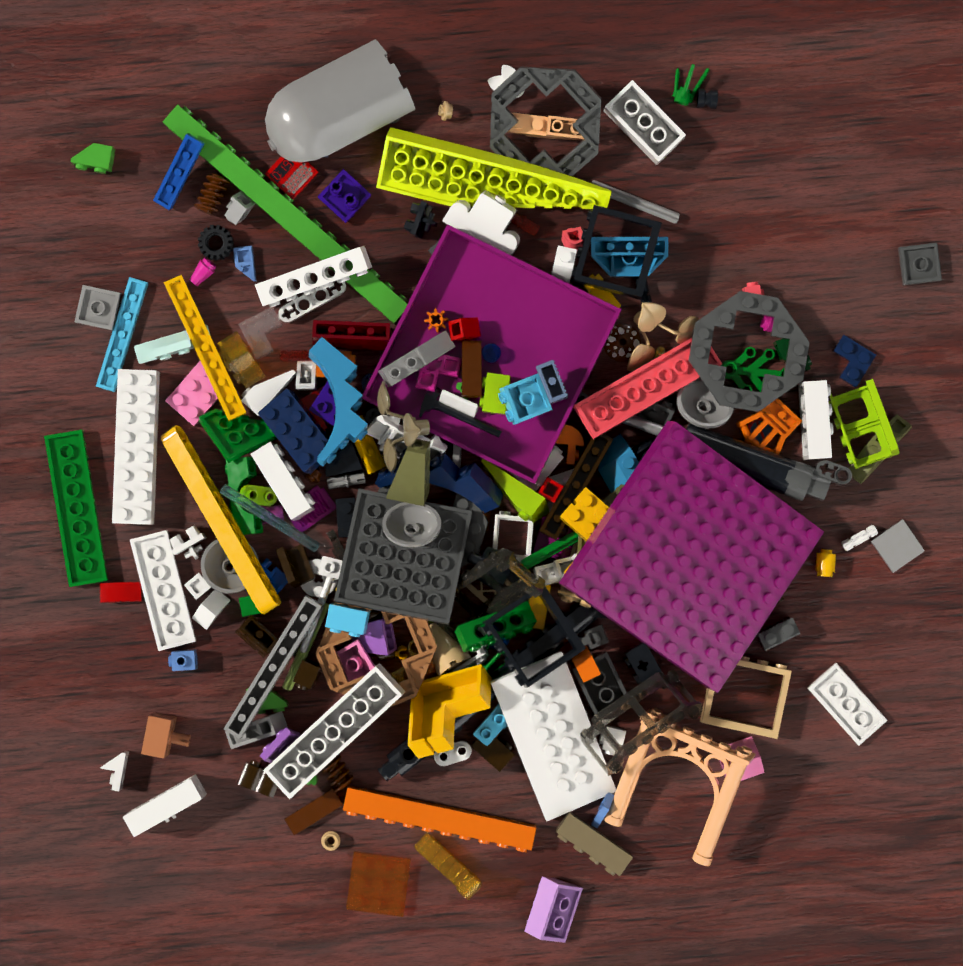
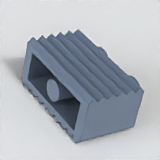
(551, 381)

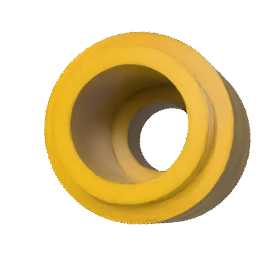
(825, 563)

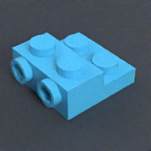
(524, 399)

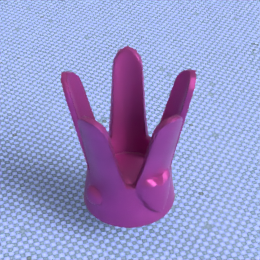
(276, 510)

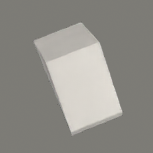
(306, 376)
(210, 609)

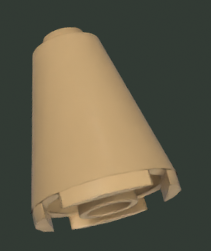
(448, 652)

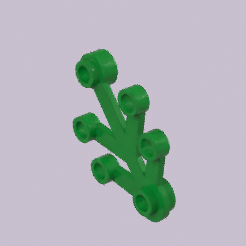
(751, 371)

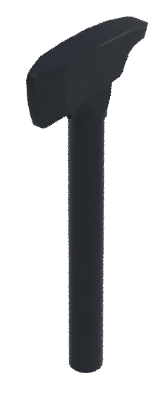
(431, 403)

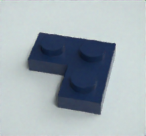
(858, 358)

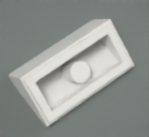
(458, 403)

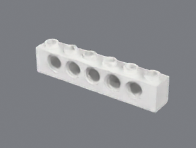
(267, 289)

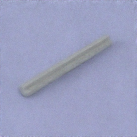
(640, 204)

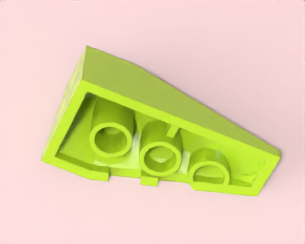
(525, 500)

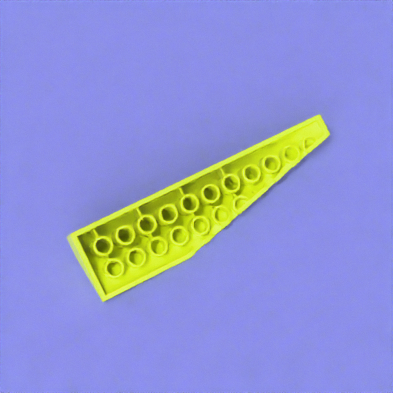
(455, 172)

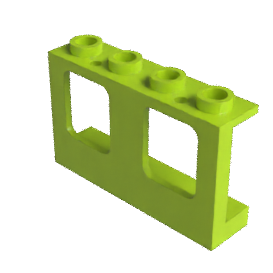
(875, 422)

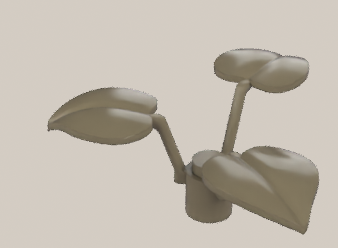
(412, 428)

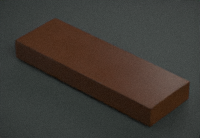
(471, 369)
(313, 811)

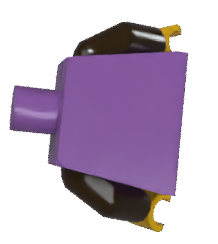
(380, 639)

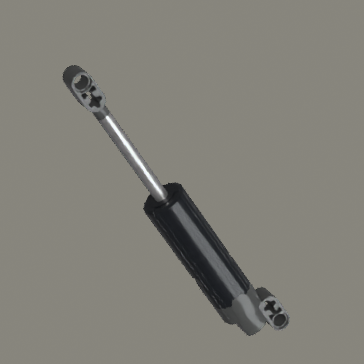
(765, 467)

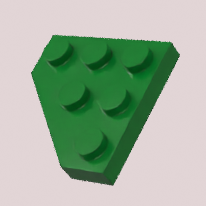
(236, 436)

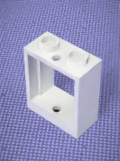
(505, 515)

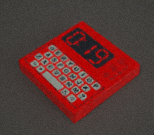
(291, 176)

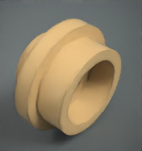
(445, 110)
(328, 846)

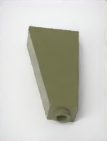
(413, 475)

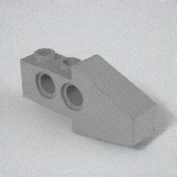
(416, 358)

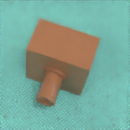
(161, 735)

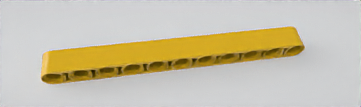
(220, 519)

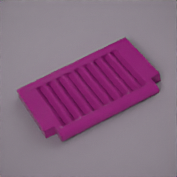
(323, 506)

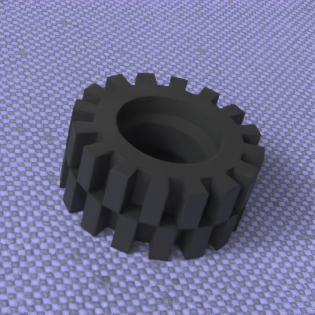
(204, 242)

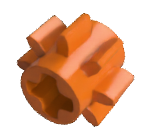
(436, 325)

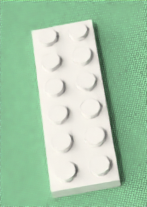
(163, 590)

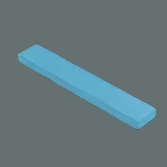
(122, 333)

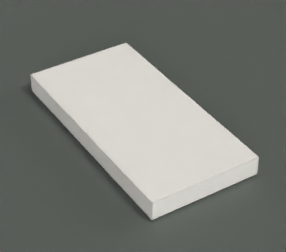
(847, 704)

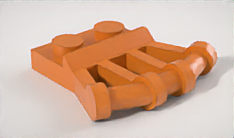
(778, 417)

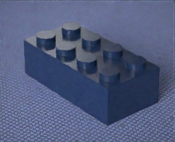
(295, 429)

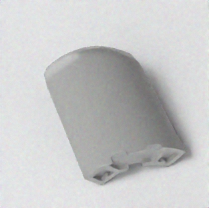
(336, 105)

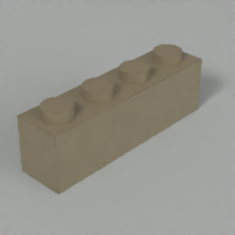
(593, 843)

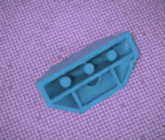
(626, 254)
(617, 463)

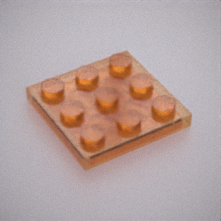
(378, 883)

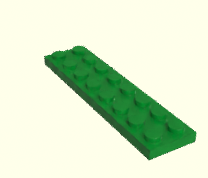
(76, 508)

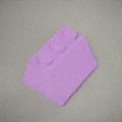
(553, 910)

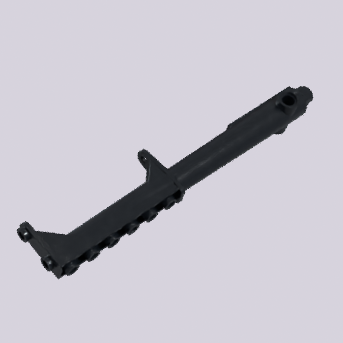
(536, 649)

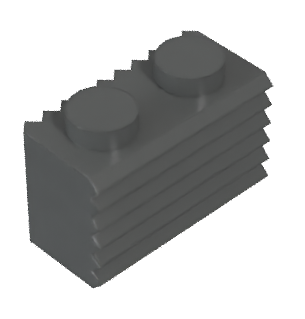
(777, 633)

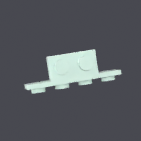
(164, 347)

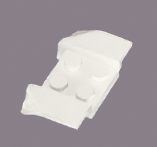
(388, 427)

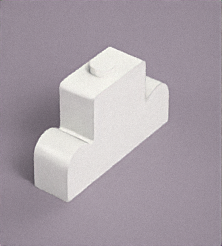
(485, 221)

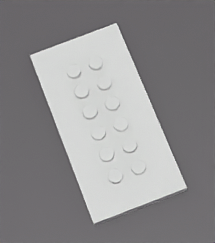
(546, 732)

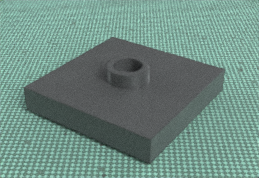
(920, 264)

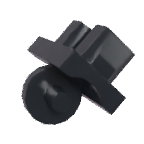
(423, 219)

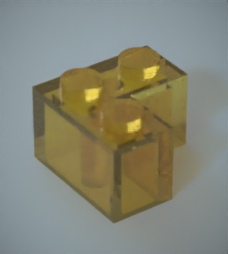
(240, 360)

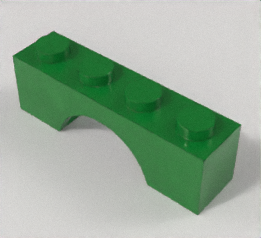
(239, 474)

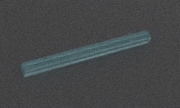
(269, 518)

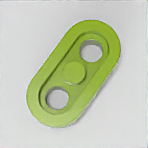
(260, 494)

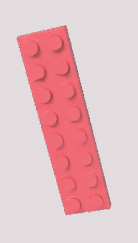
(639, 390)

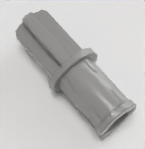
(346, 480)

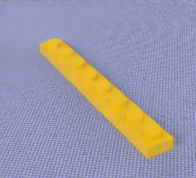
(205, 348)

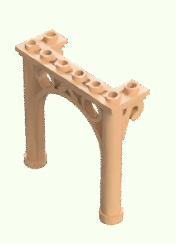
(723, 798)

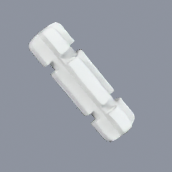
(859, 538)

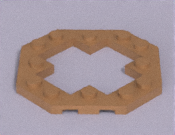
(414, 666)

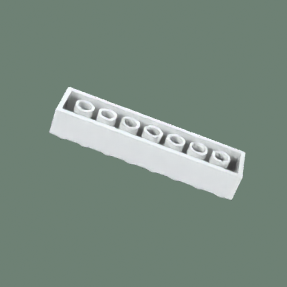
(136, 446)
(334, 730)

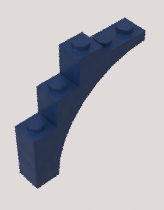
(467, 481)

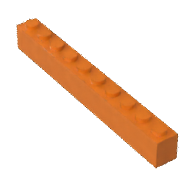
(439, 818)

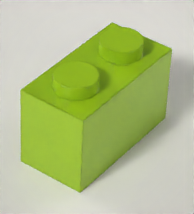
(490, 401)

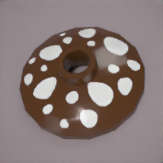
(615, 350)

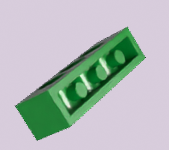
(471, 642)

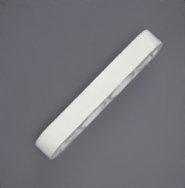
(314, 303)

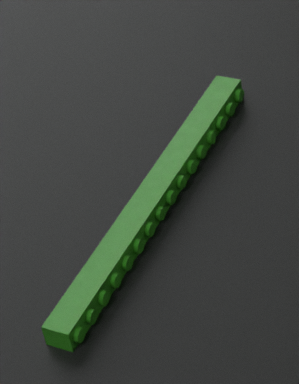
(283, 211)

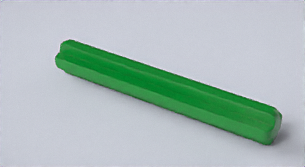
(550, 550)

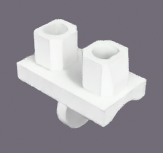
(195, 537)

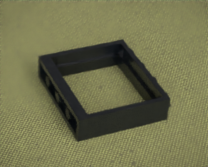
(587, 235)
(561, 621)

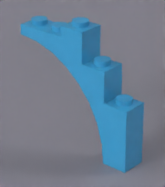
(339, 372)

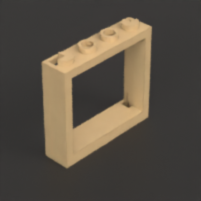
(745, 727)

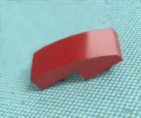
(120, 592)

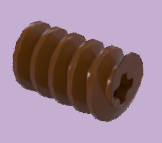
(211, 195)
(337, 773)

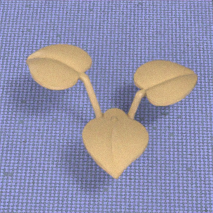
(647, 320)

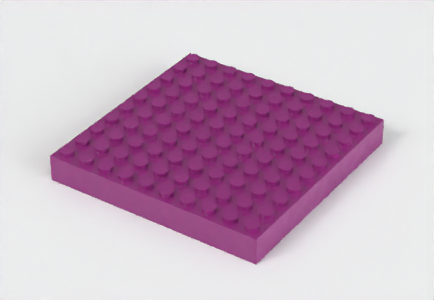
(530, 321)
(692, 556)

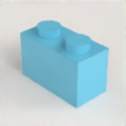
(347, 619)

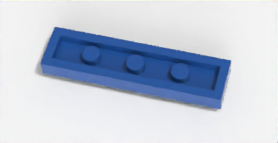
(178, 171)

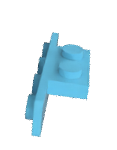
(491, 726)

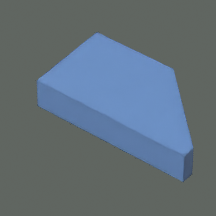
(245, 261)
(603, 810)

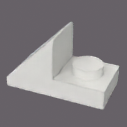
(118, 765)

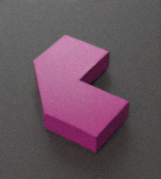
(443, 365)

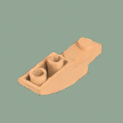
(545, 127)

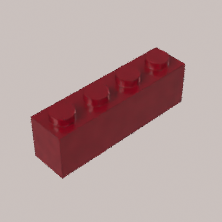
(352, 334)

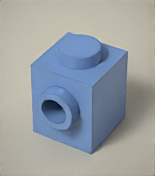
(183, 660)

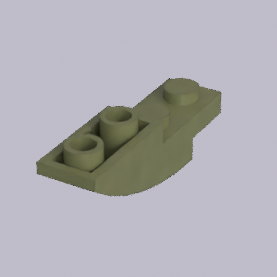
(899, 428)

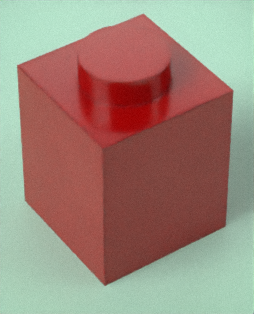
(464, 329)
(550, 489)

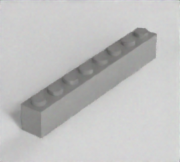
(273, 667)

